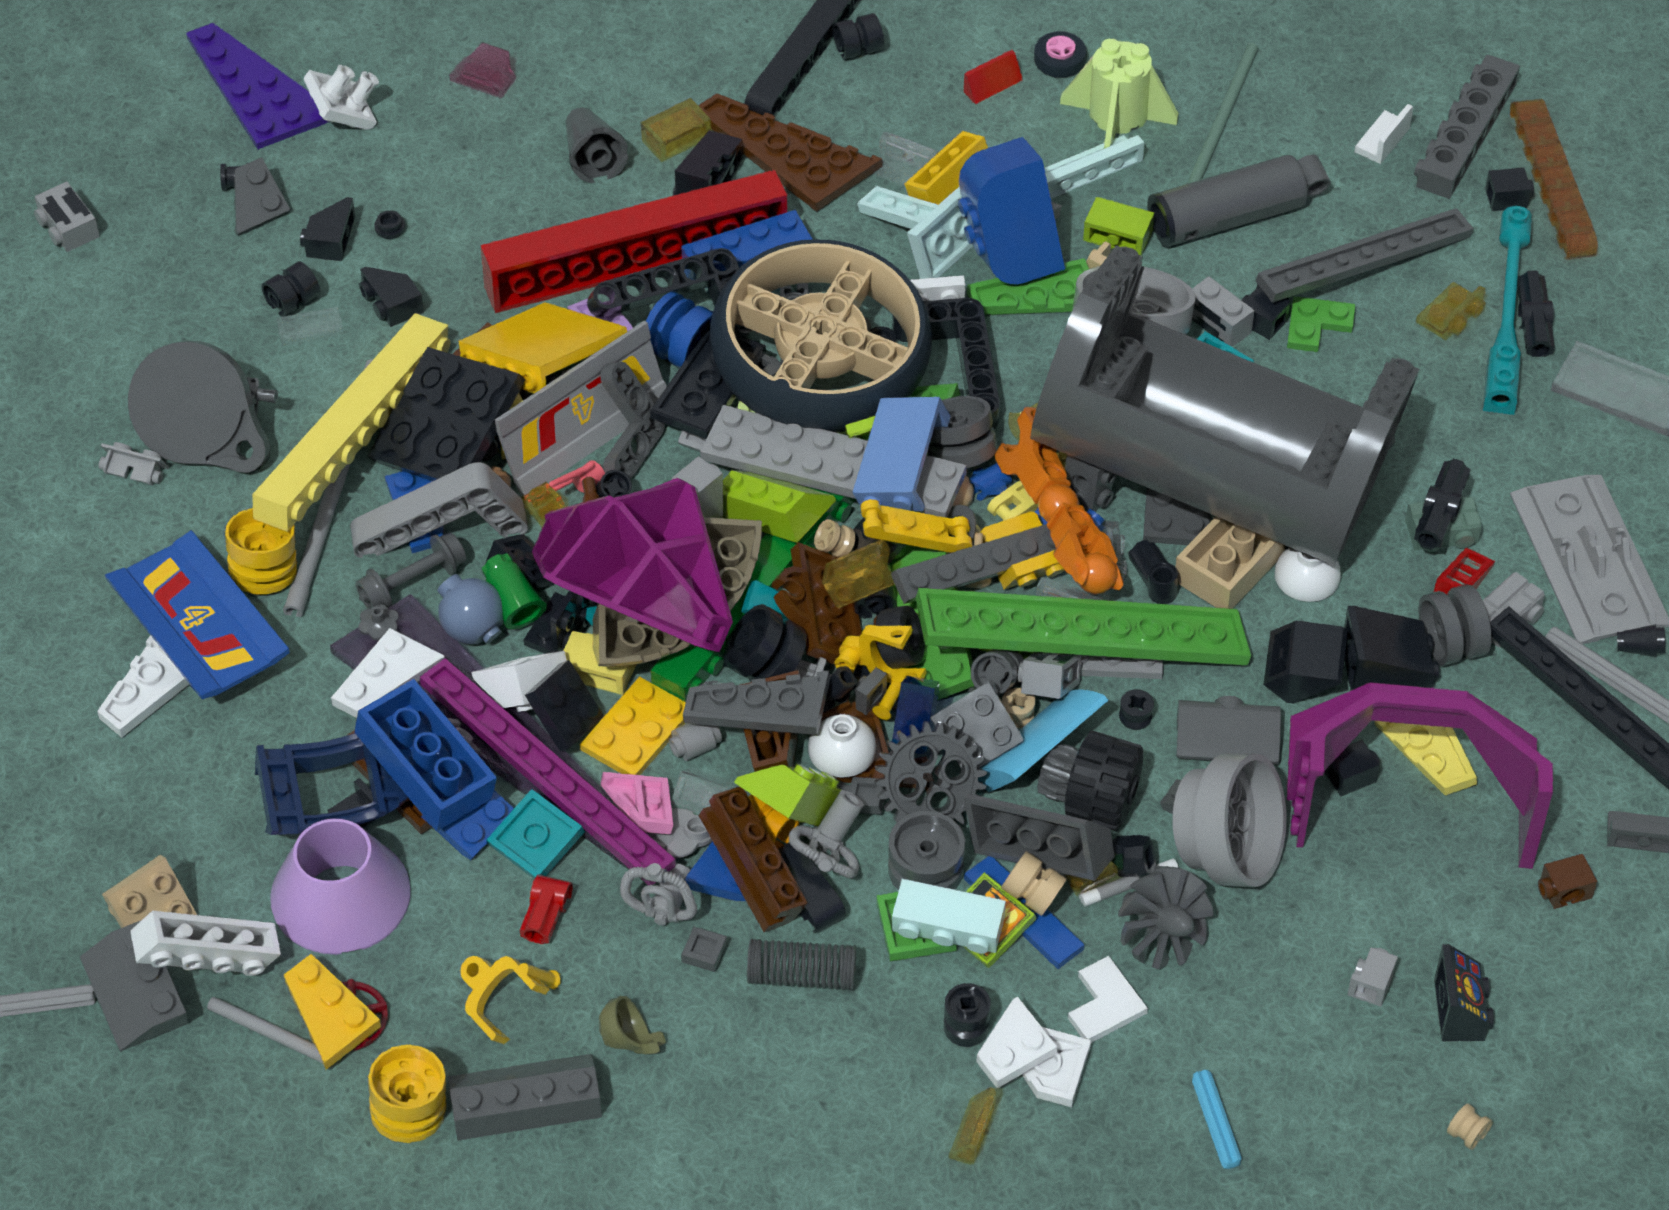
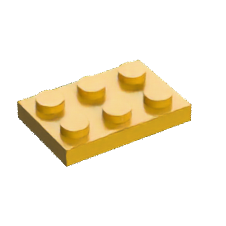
(635, 728)

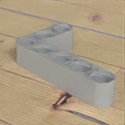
(436, 504)

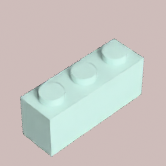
(948, 916)

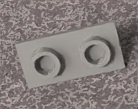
(121, 458)

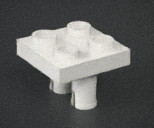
(341, 98)

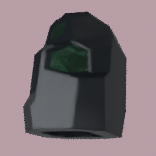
(1134, 855)

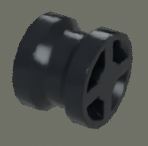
(1133, 717)

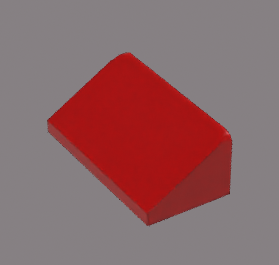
(992, 77)

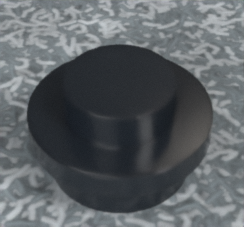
(389, 224)

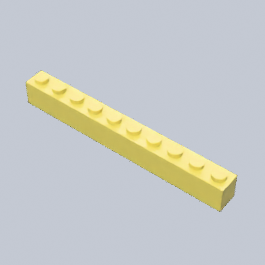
(346, 426)

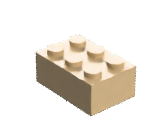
(1225, 562)

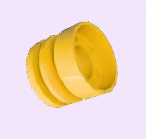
(259, 554)
(407, 1093)

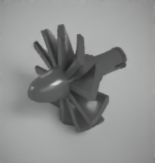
(1169, 906)

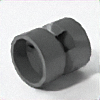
(997, 666)

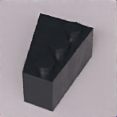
(709, 163)

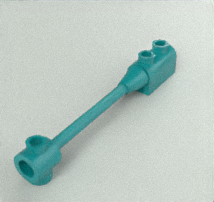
(1505, 356)

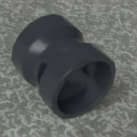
(615, 482)

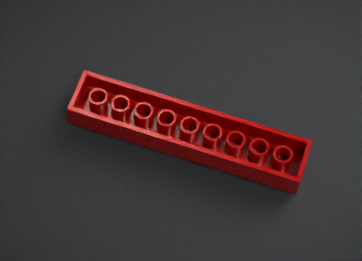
(621, 241)

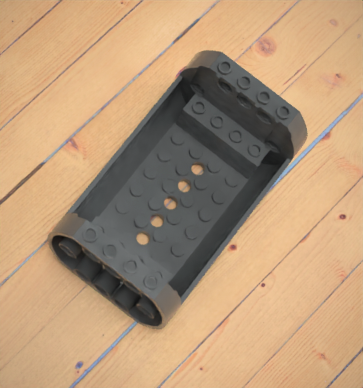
(1213, 422)

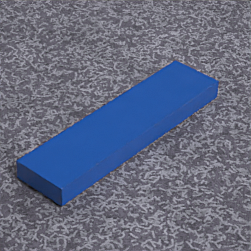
(1046, 932)

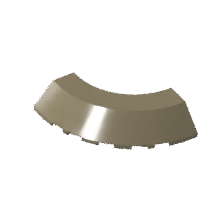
(626, 641)

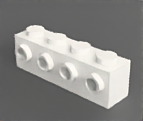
(205, 943)

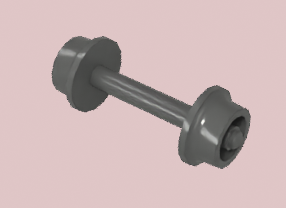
(446, 551)

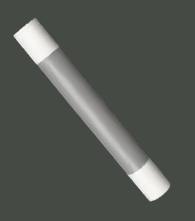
(1115, 887)

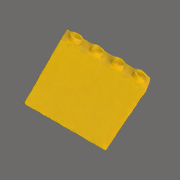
(540, 342)

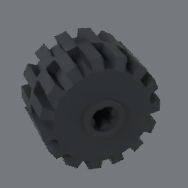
(1104, 780)

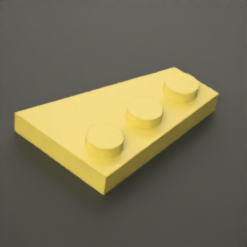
(1434, 753)

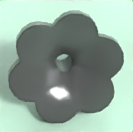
(377, 621)

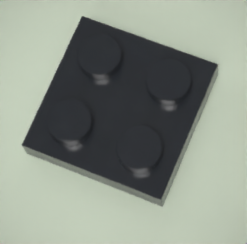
(564, 705)

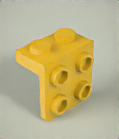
(1029, 570)

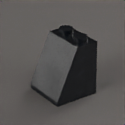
(1387, 650)

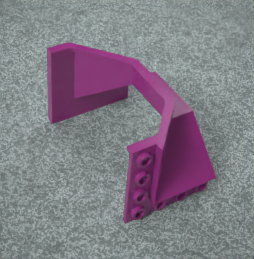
(1508, 750)

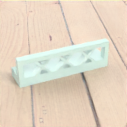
(1093, 164)

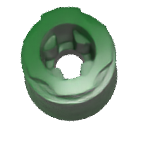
(519, 599)

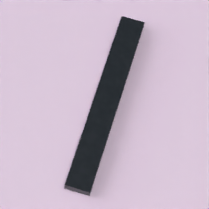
(1583, 693)

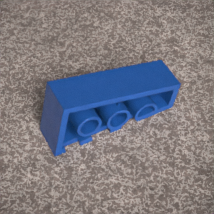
(750, 239)

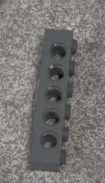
(1467, 126)

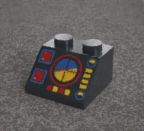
(1461, 997)

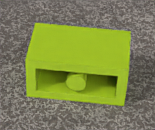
(1118, 225)

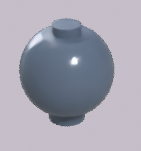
(470, 610)

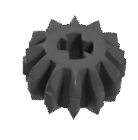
(1056, 772)

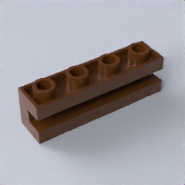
(752, 859)

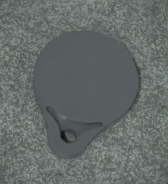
(196, 407)

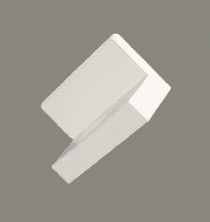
(1384, 134)

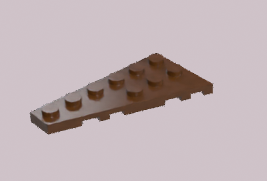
(802, 158)

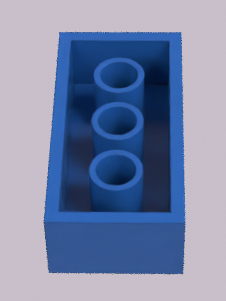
(425, 754)

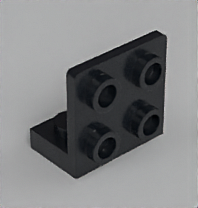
(557, 622)

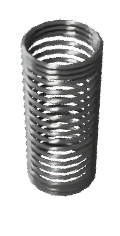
(846, 972)

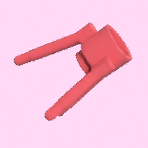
(590, 469)

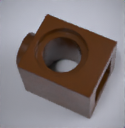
(1567, 881)

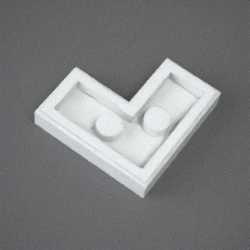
(1113, 1002)

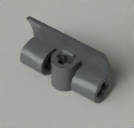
(1227, 727)

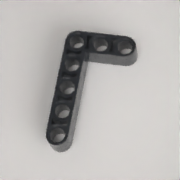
(676, 279)
(966, 322)

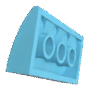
(1041, 736)

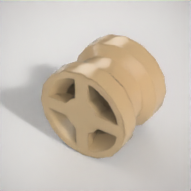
(834, 538)
(1012, 700)
(1469, 1126)

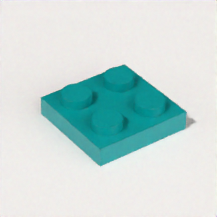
(535, 835)

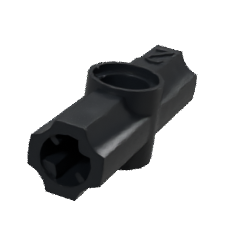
(1535, 314)
(1442, 504)

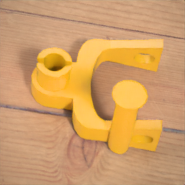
(864, 652)
(484, 978)

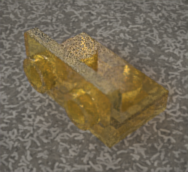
(1451, 310)
(858, 574)

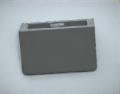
(1638, 831)

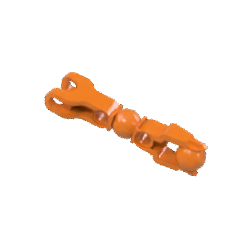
(1078, 542)

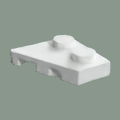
(1014, 1045)

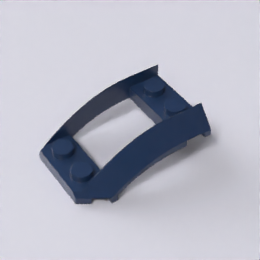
(280, 786)

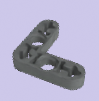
(620, 383)

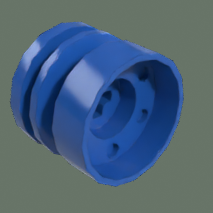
(676, 327)

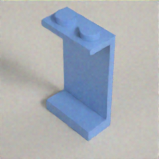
(898, 451)

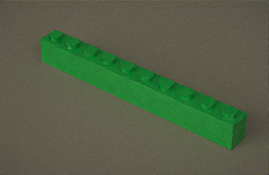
(695, 664)

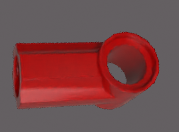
(546, 904)

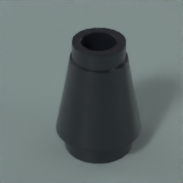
(1642, 640)

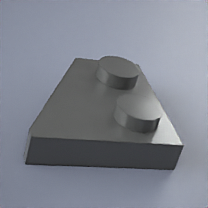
(256, 196)

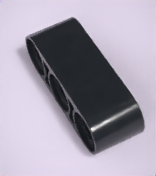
(823, 903)

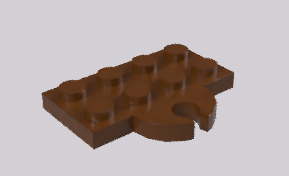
(811, 605)

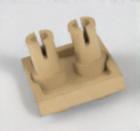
(147, 890)

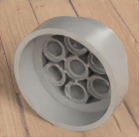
(1158, 299)
(1231, 819)

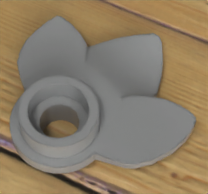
(685, 836)

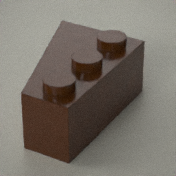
(772, 747)

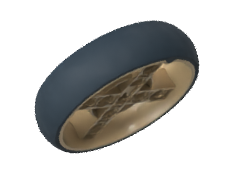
(820, 333)

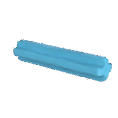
(1216, 1119)

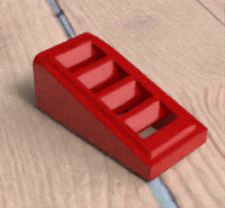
(1445, 582)

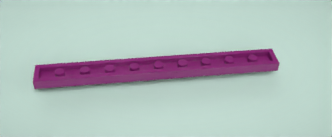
(544, 768)

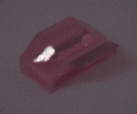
(485, 70)

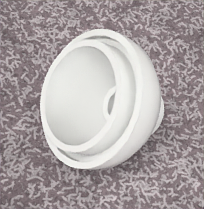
(1306, 576)
(842, 746)

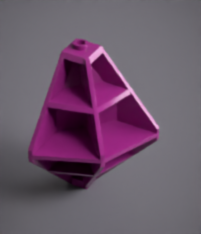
(641, 558)

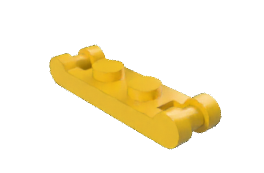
(915, 527)

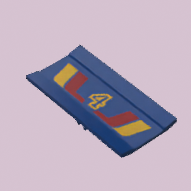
(198, 616)

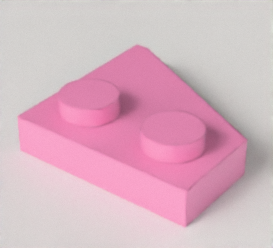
(641, 799)

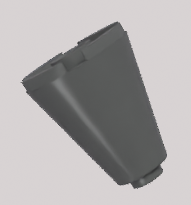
(594, 146)

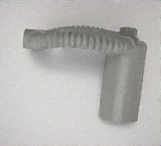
(830, 836)
(668, 897)

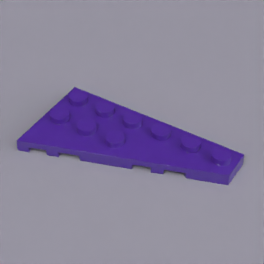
(258, 93)

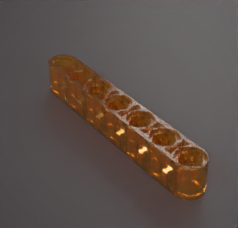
(1554, 178)

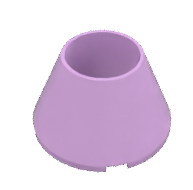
(341, 912)

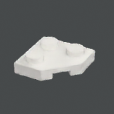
(1060, 1075)

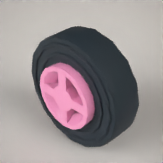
(1060, 54)

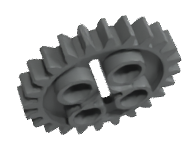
(901, 764)

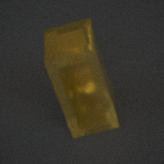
(675, 129)

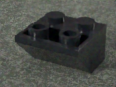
(1304, 659)

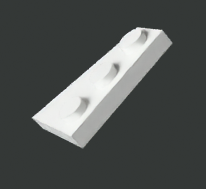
(385, 668)
(142, 691)

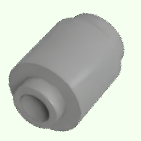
(694, 740)

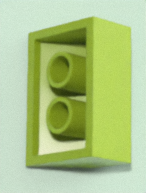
(782, 506)
(794, 792)

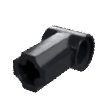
(1155, 572)

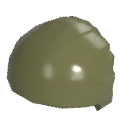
(625, 1028)

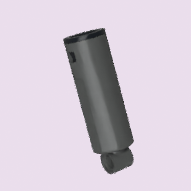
(1235, 198)

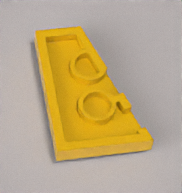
(329, 1009)

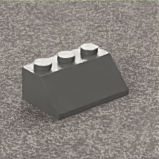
(133, 996)

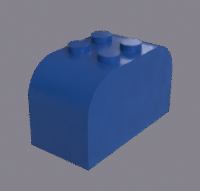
(1010, 212)

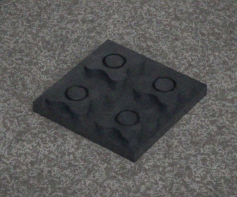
(445, 415)

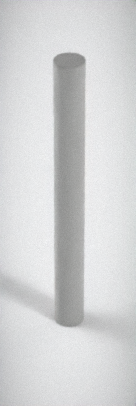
(264, 1028)

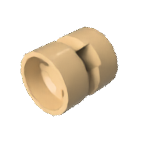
(1033, 883)

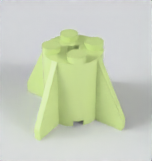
(1120, 89)

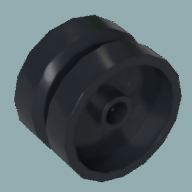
(764, 644)

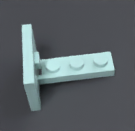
(935, 231)

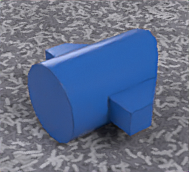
(989, 481)

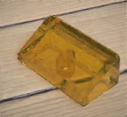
(973, 1127)

